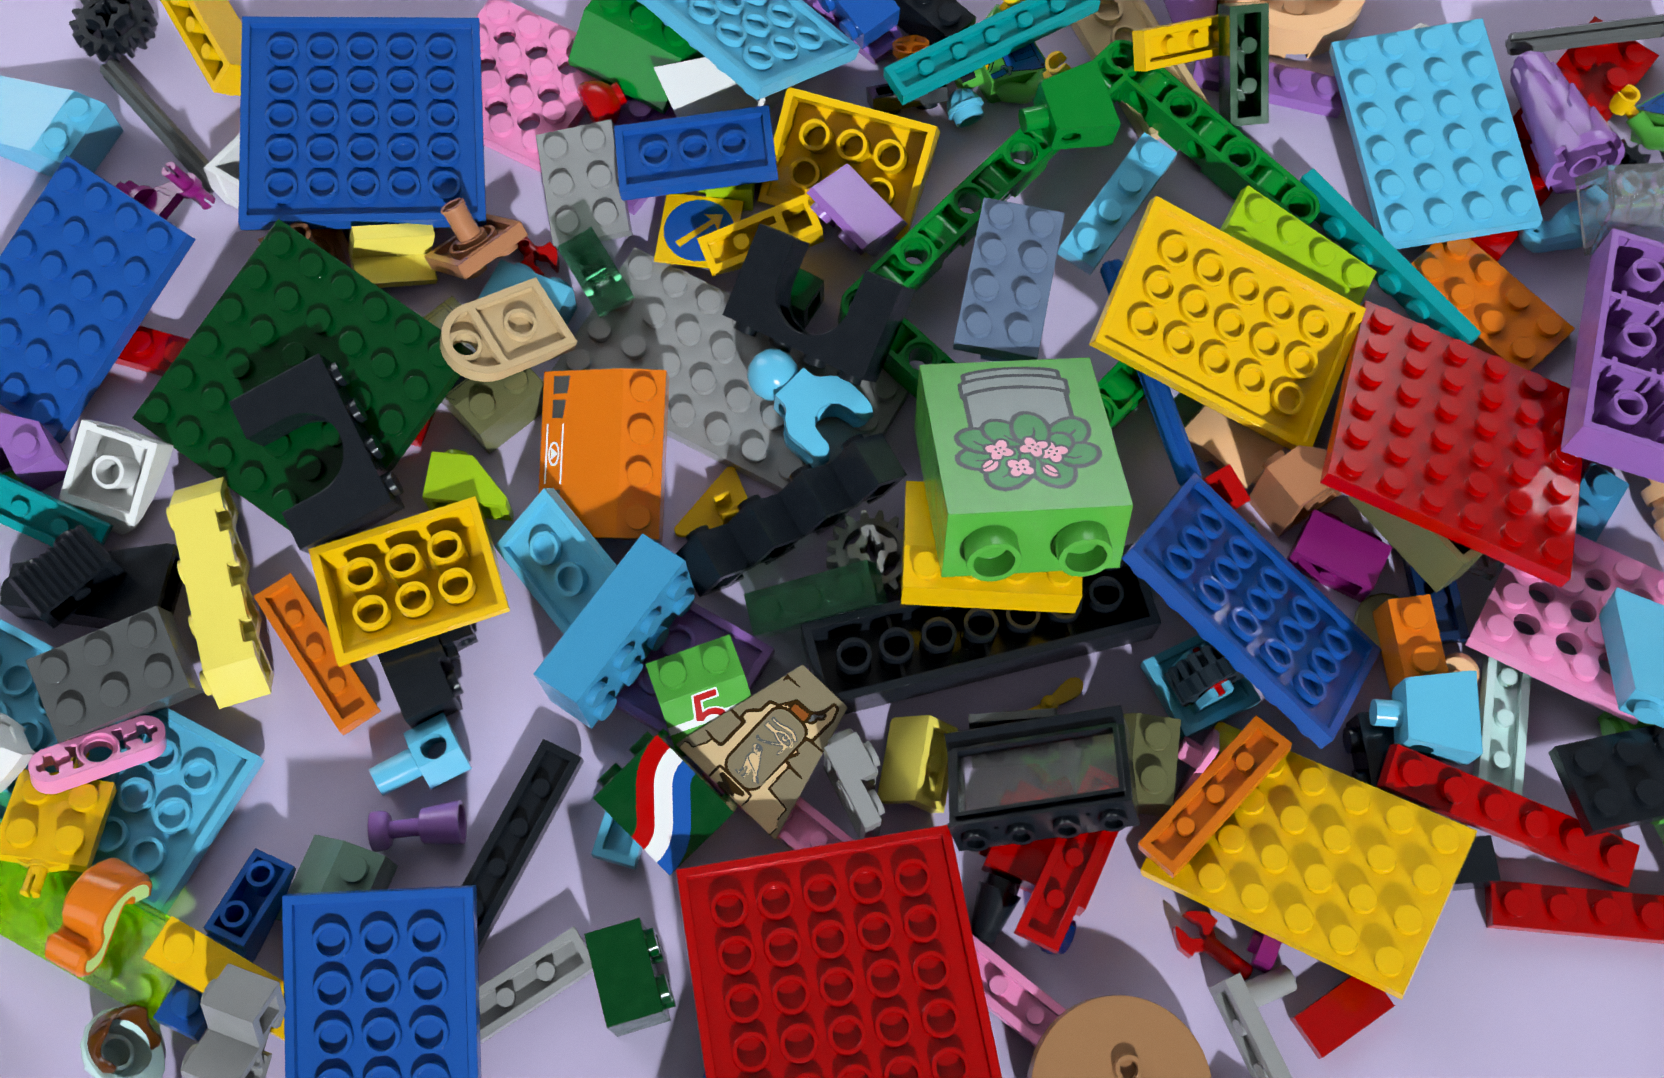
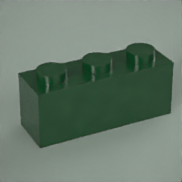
(1244, 62)

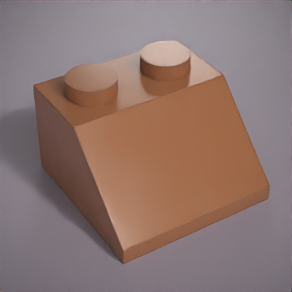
(1291, 488)

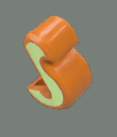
(92, 914)

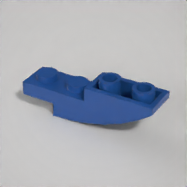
(239, 924)

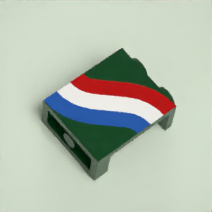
(662, 801)

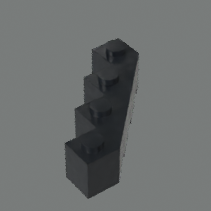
(806, 505)

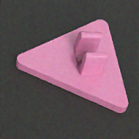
(1198, 758)

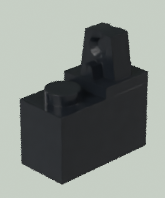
(425, 675)

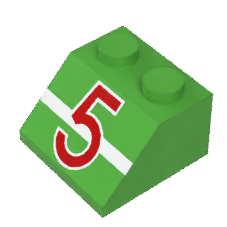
(698, 686)

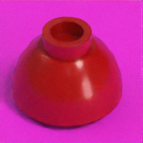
(601, 100)

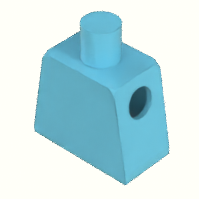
(1434, 716)

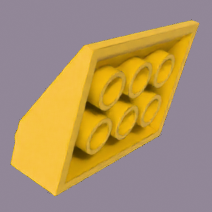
(825, 134)
(408, 580)
(924, 585)

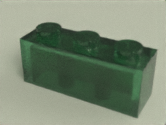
(815, 597)

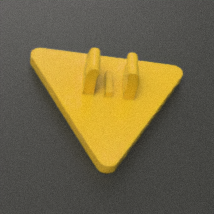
(716, 505)

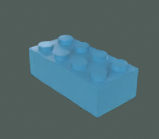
(617, 632)

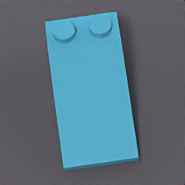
(49, 122)

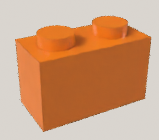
(1409, 638)

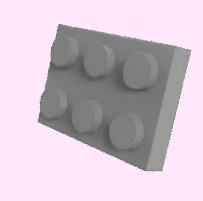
(583, 182)

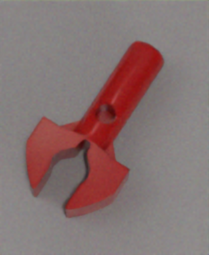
(545, 253)
(1209, 944)

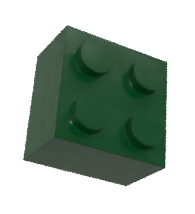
(628, 976)

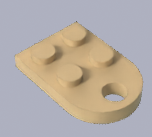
(508, 332)

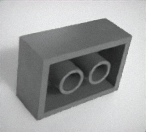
(114, 674)

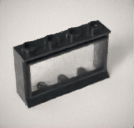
(1041, 779)

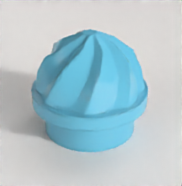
(964, 107)

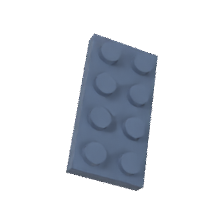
(1009, 281)

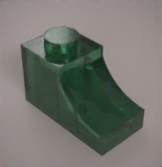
(595, 272)

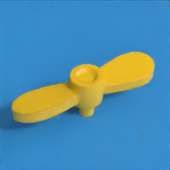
(1066, 692)

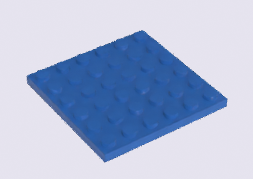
(359, 121)

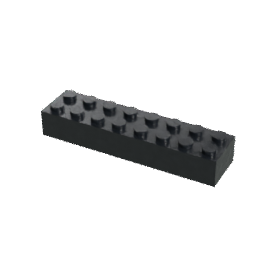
(920, 649)

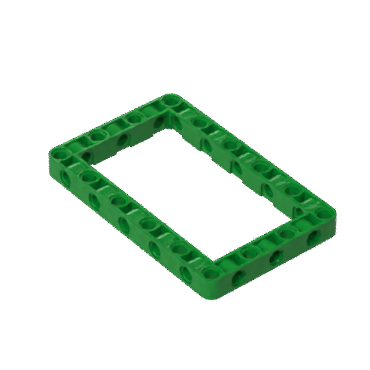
(1157, 97)

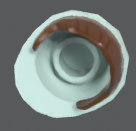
(122, 1045)

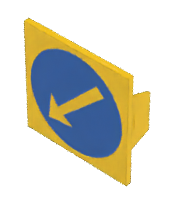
(687, 219)

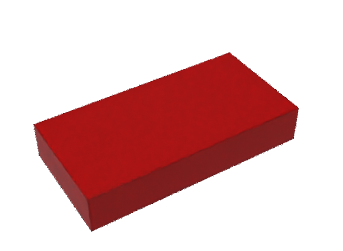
(1340, 1015)

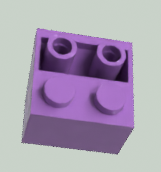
(857, 209)

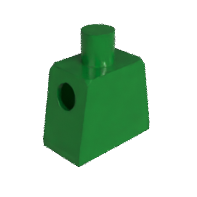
(1073, 109)

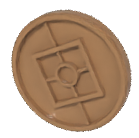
(1118, 1040)

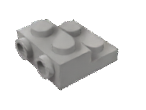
(853, 775)

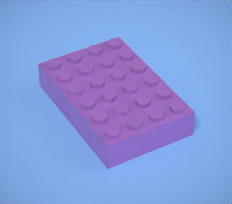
(1619, 360)

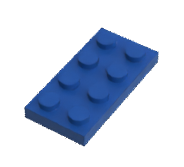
(695, 153)

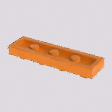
(311, 648)
(1214, 796)

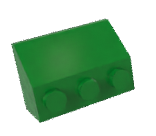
(623, 45)

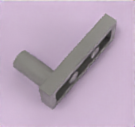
(1239, 1007)

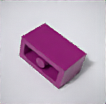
(1339, 555)

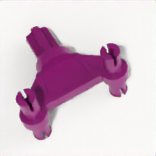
(168, 196)

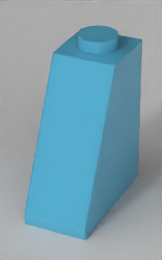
(1635, 654)

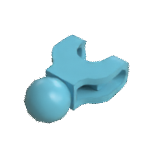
(805, 401)

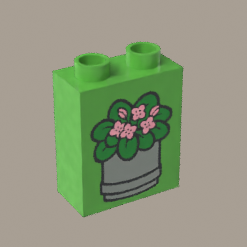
(1020, 468)

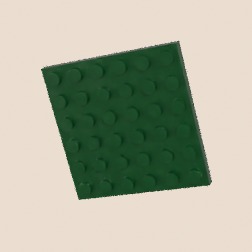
(270, 318)

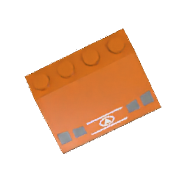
(607, 448)

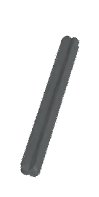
(1585, 34)
(156, 120)

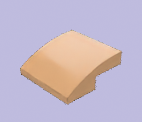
(1229, 442)

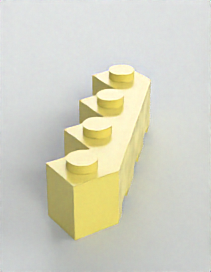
(217, 590)

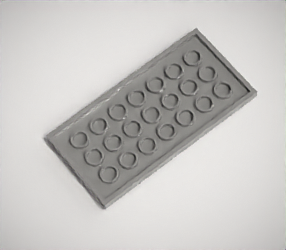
(711, 407)

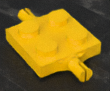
(53, 829)

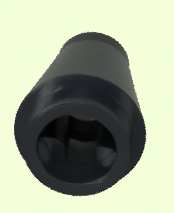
(993, 906)

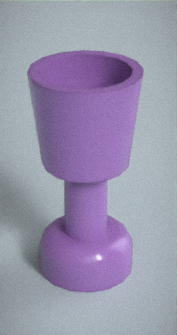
(434, 825)

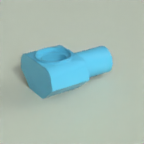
(414, 761)

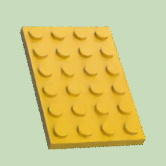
(1227, 326)
(1329, 869)

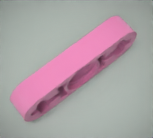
(88, 771)

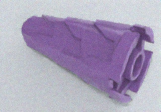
(1563, 128)

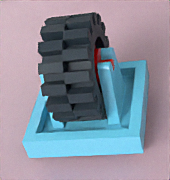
(1198, 685)

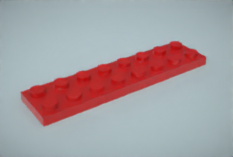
(1598, 75)

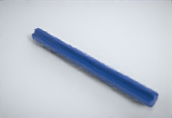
(1161, 405)

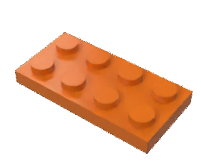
(1503, 309)

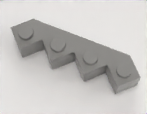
(239, 1017)

